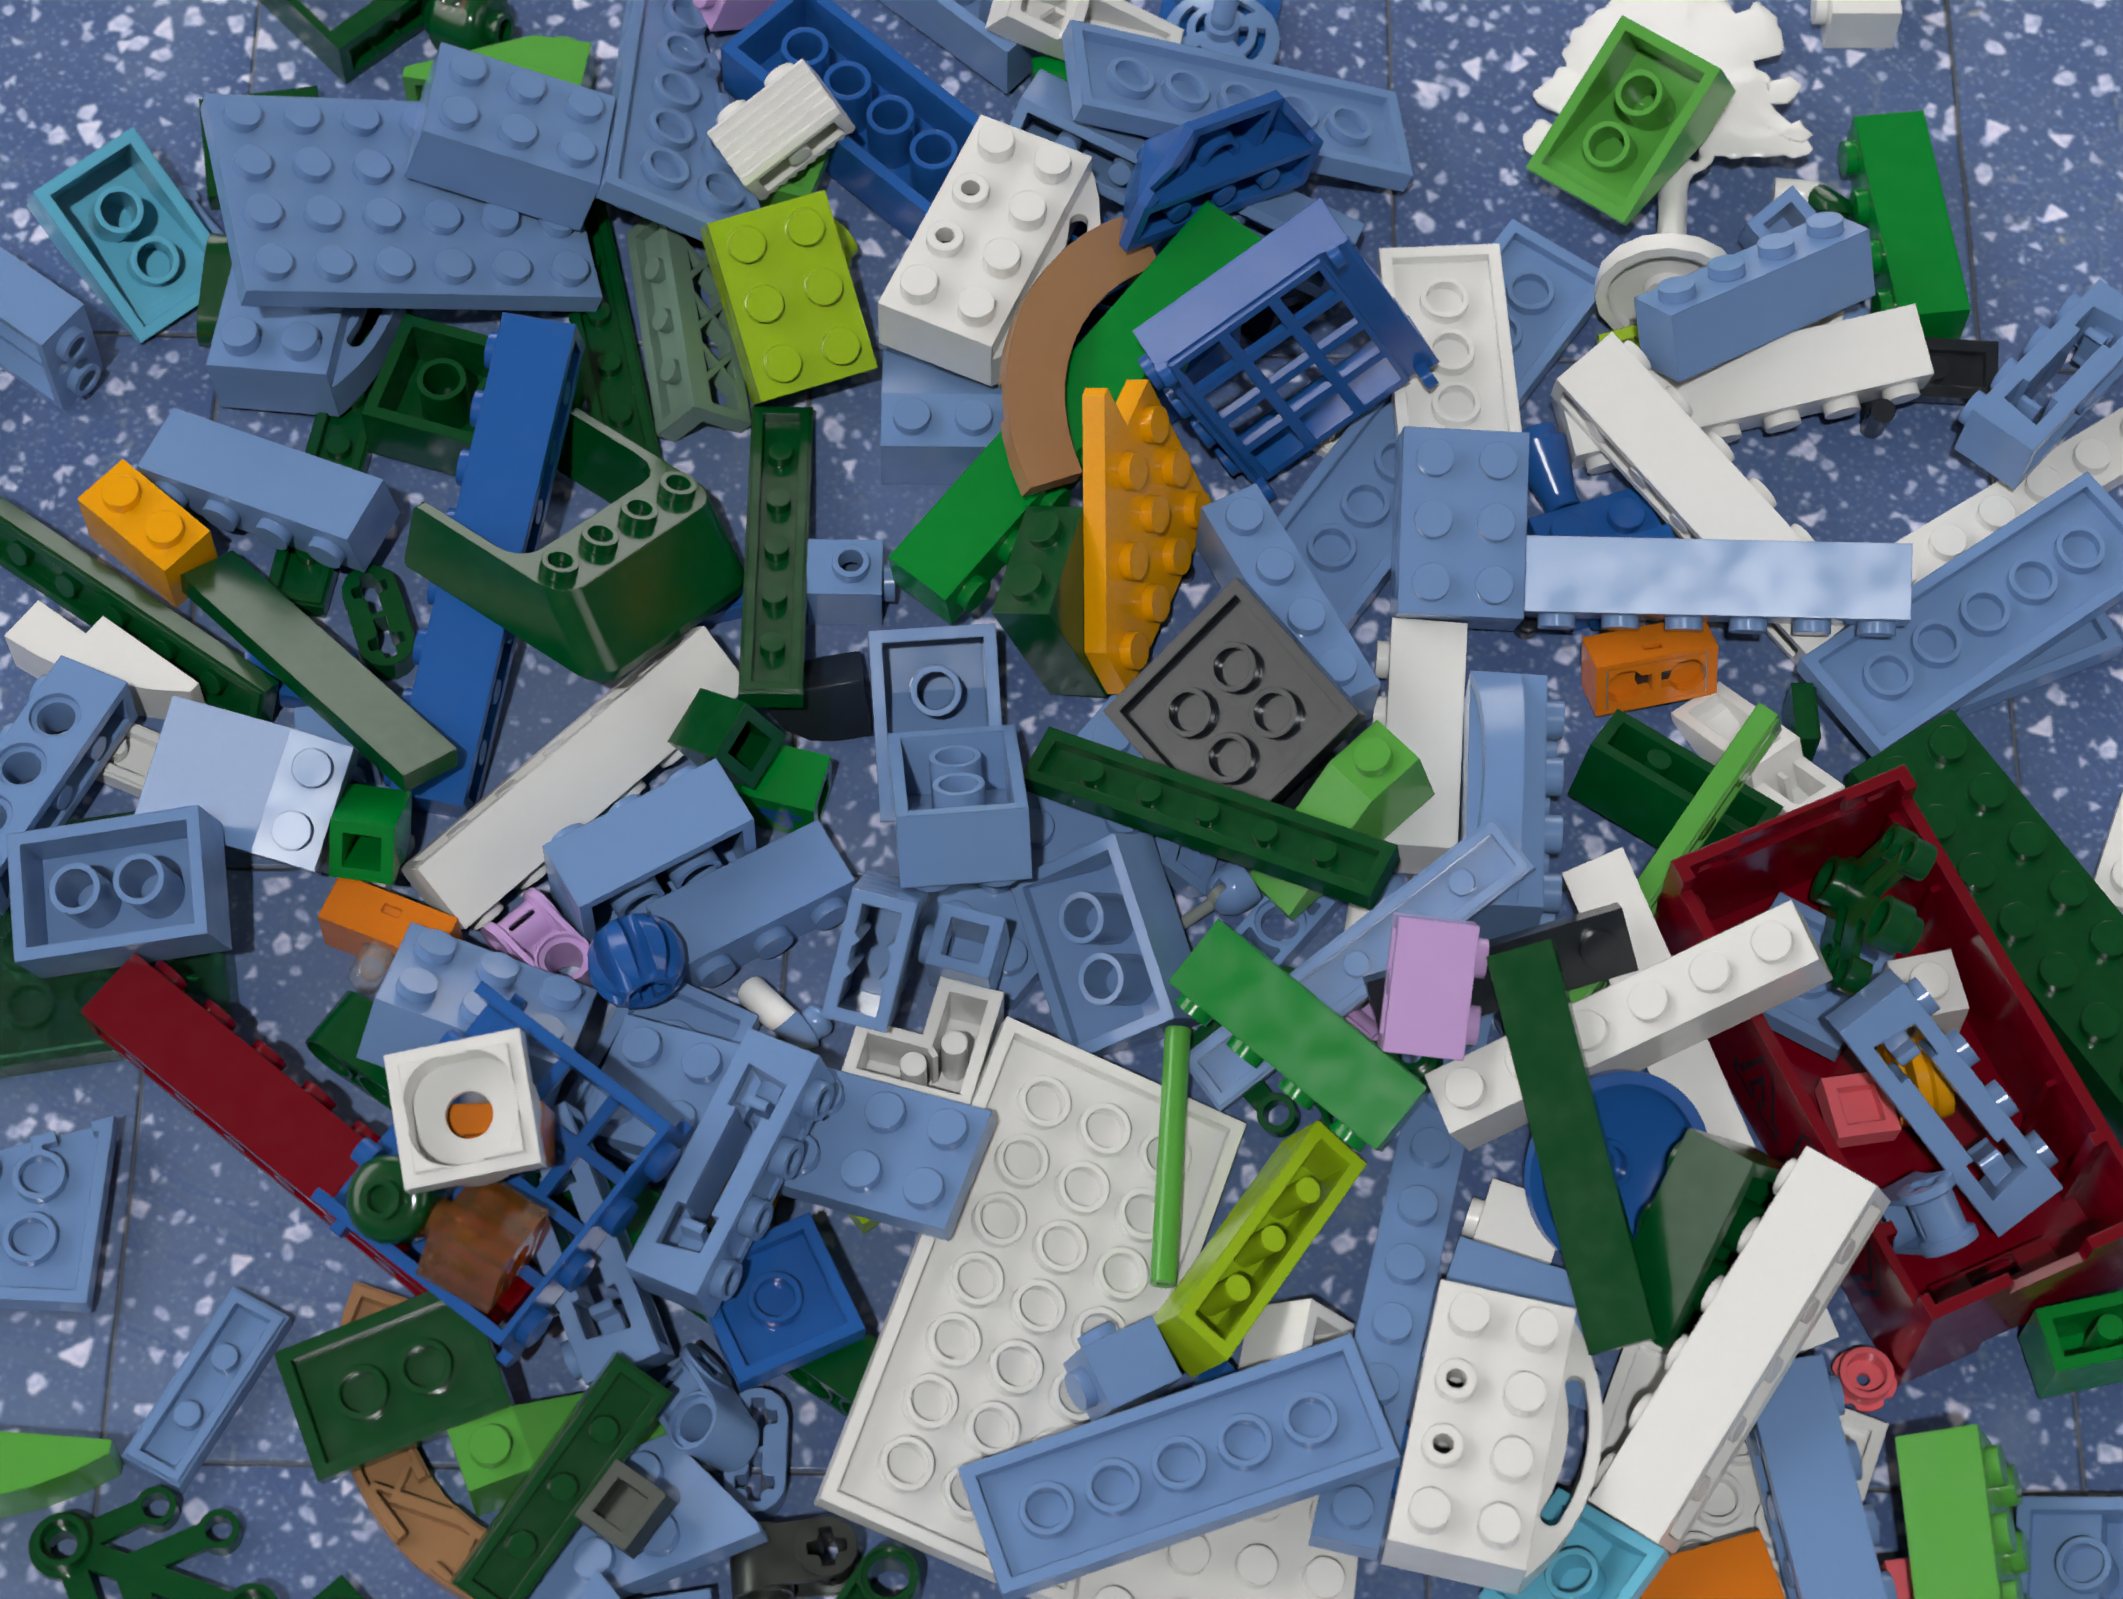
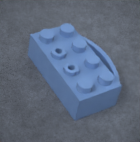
(295, 355)
(1511, 774)

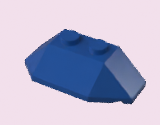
(1222, 158)

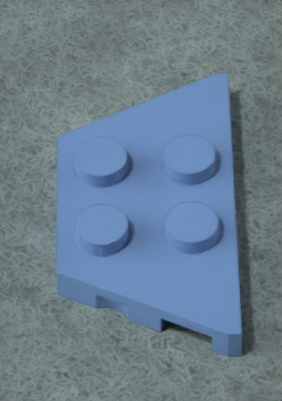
(696, 1533)

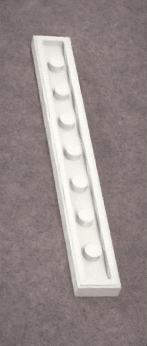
(1691, 1070)

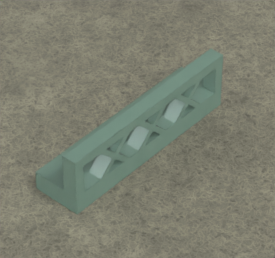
(671, 335)

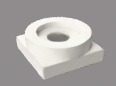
(427, 1082)

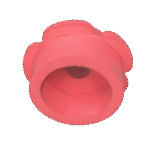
(1875, 1367)

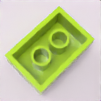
(788, 297)

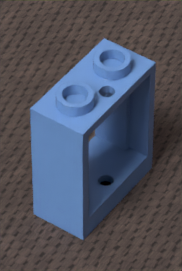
(45, 335)

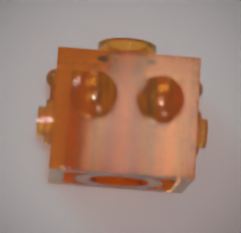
(480, 1243)

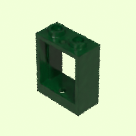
(359, 39)

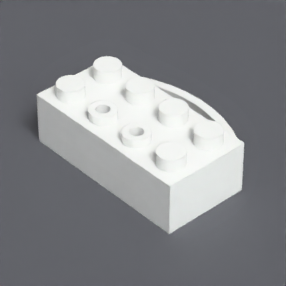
(984, 246)
(1491, 1440)

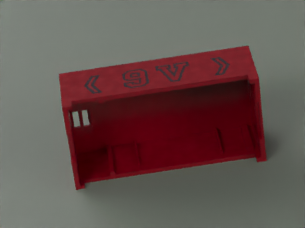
(1913, 1305)

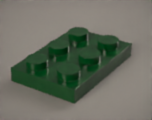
(389, 1384)

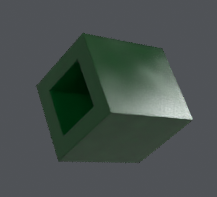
(730, 733)

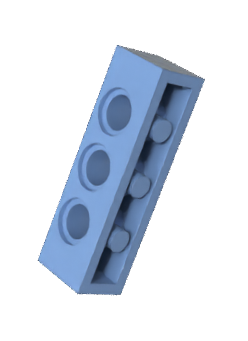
(97, 716)

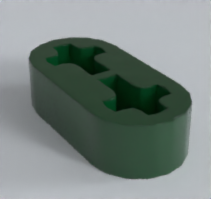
(213, 284)
(367, 625)

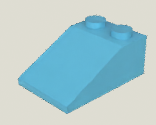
(126, 234)

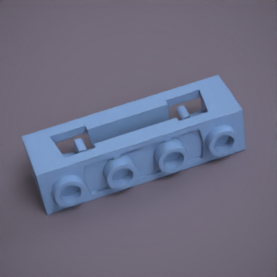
(2001, 425)
(787, 1094)
(2011, 1183)
(584, 1351)

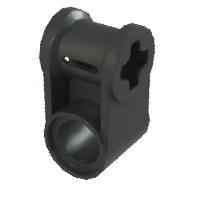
(791, 1561)

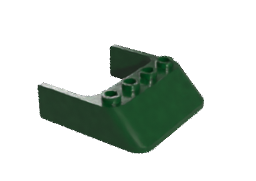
(609, 585)

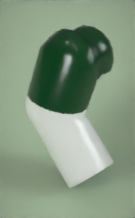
(1816, 193)

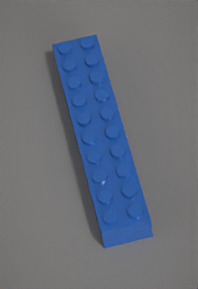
(902, 120)

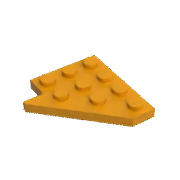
(1136, 526)

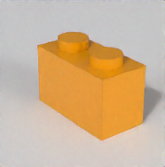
(145, 530)

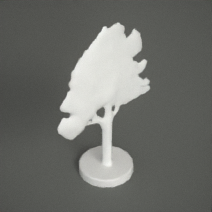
(1744, 129)

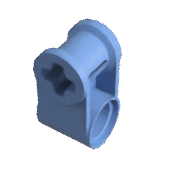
(1927, 1215)
(706, 1413)

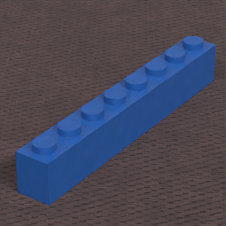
(504, 500)

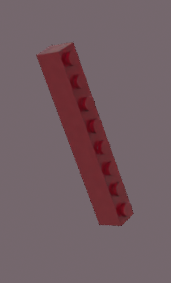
(243, 1096)

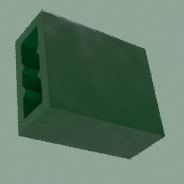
(1044, 600)

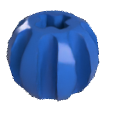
(636, 961)

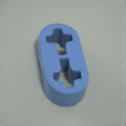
(771, 1455)

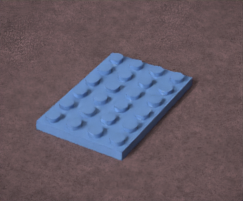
(330, 220)

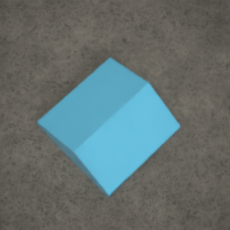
(1596, 1562)

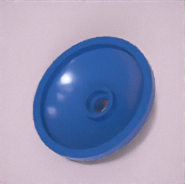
(1642, 1126)

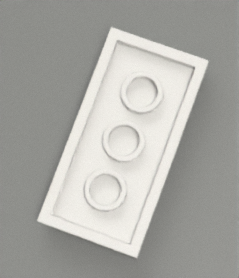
(1462, 313)

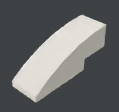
(1042, 22)
(45, 636)
(1783, 773)

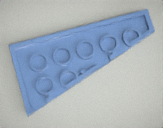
(664, 106)
(54, 1217)

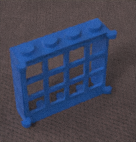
(1244, 288)
(609, 1218)

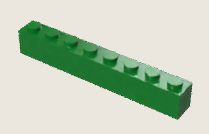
(976, 522)

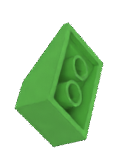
(1631, 121)

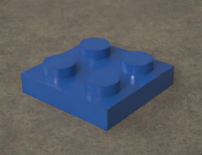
(785, 1307)

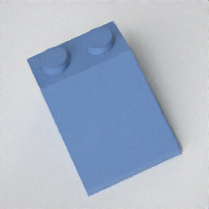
(932, 421)
(930, 683)
(255, 777)

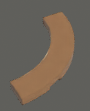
(1040, 347)
(404, 1495)

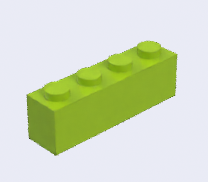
(1256, 1248)

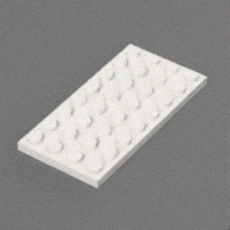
(1036, 1259)

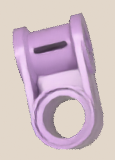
(540, 937)

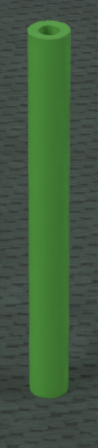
(1170, 1157)

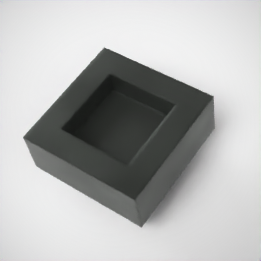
(625, 1509)

